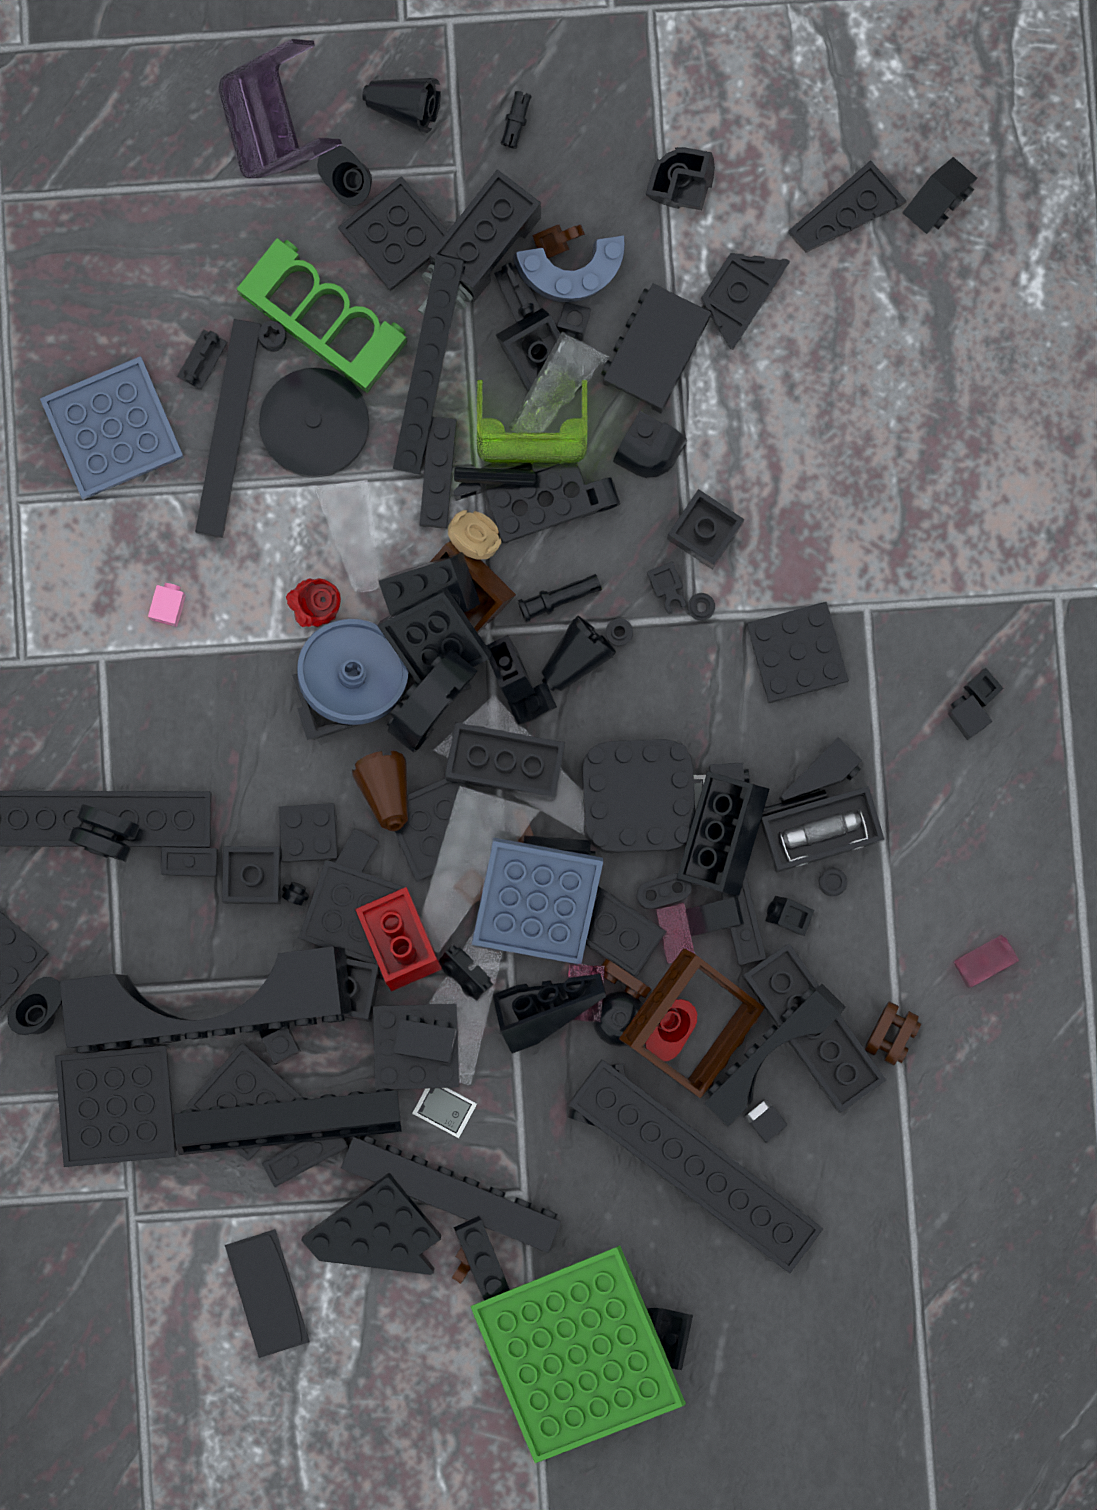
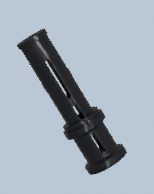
(547, 601)

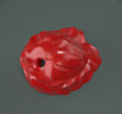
(307, 603)

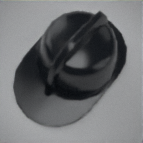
(345, 175)
(36, 1007)

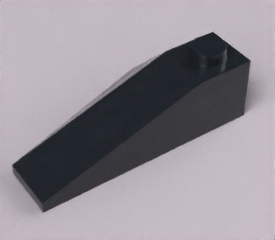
(536, 1012)

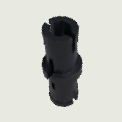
(516, 119)

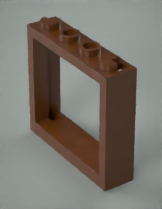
(663, 998)

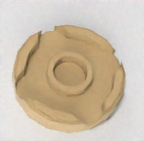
(474, 534)

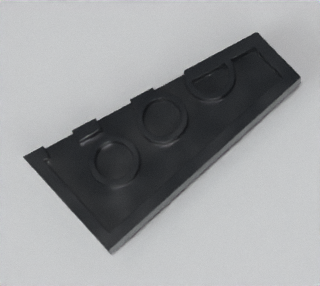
(850, 206)

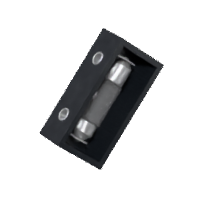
(822, 829)

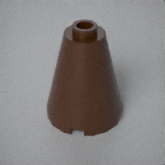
(384, 787)

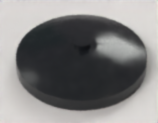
(314, 422)

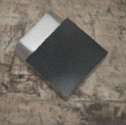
(766, 1120)

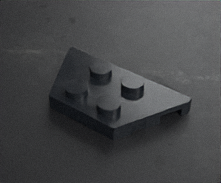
(740, 292)

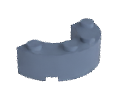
(571, 285)

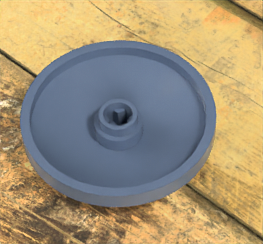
(351, 672)

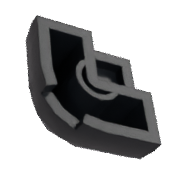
(682, 178)
(649, 447)

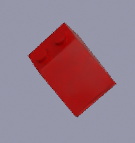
(398, 939)

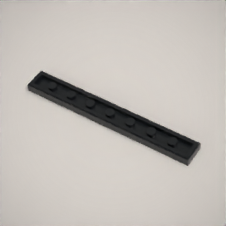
(228, 428)

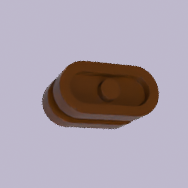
(907, 1026)

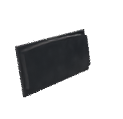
(267, 1293)

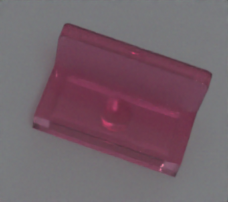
(678, 936)

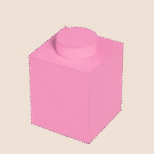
(167, 604)

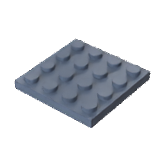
(111, 428)
(537, 901)

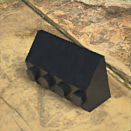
(723, 833)

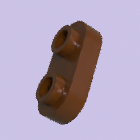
(634, 986)

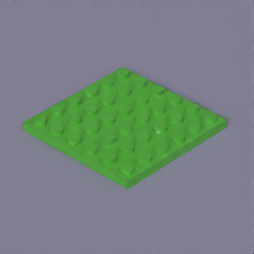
(578, 1354)

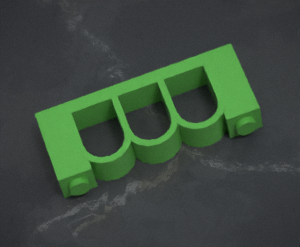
(270, 273)

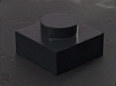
(983, 687)

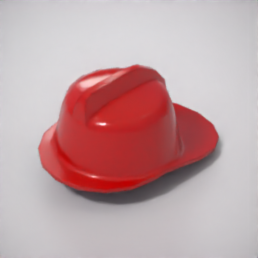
(673, 1030)

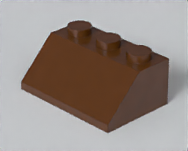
(491, 590)

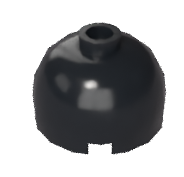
(616, 1014)

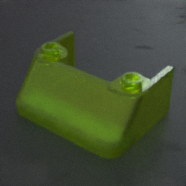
(503, 447)

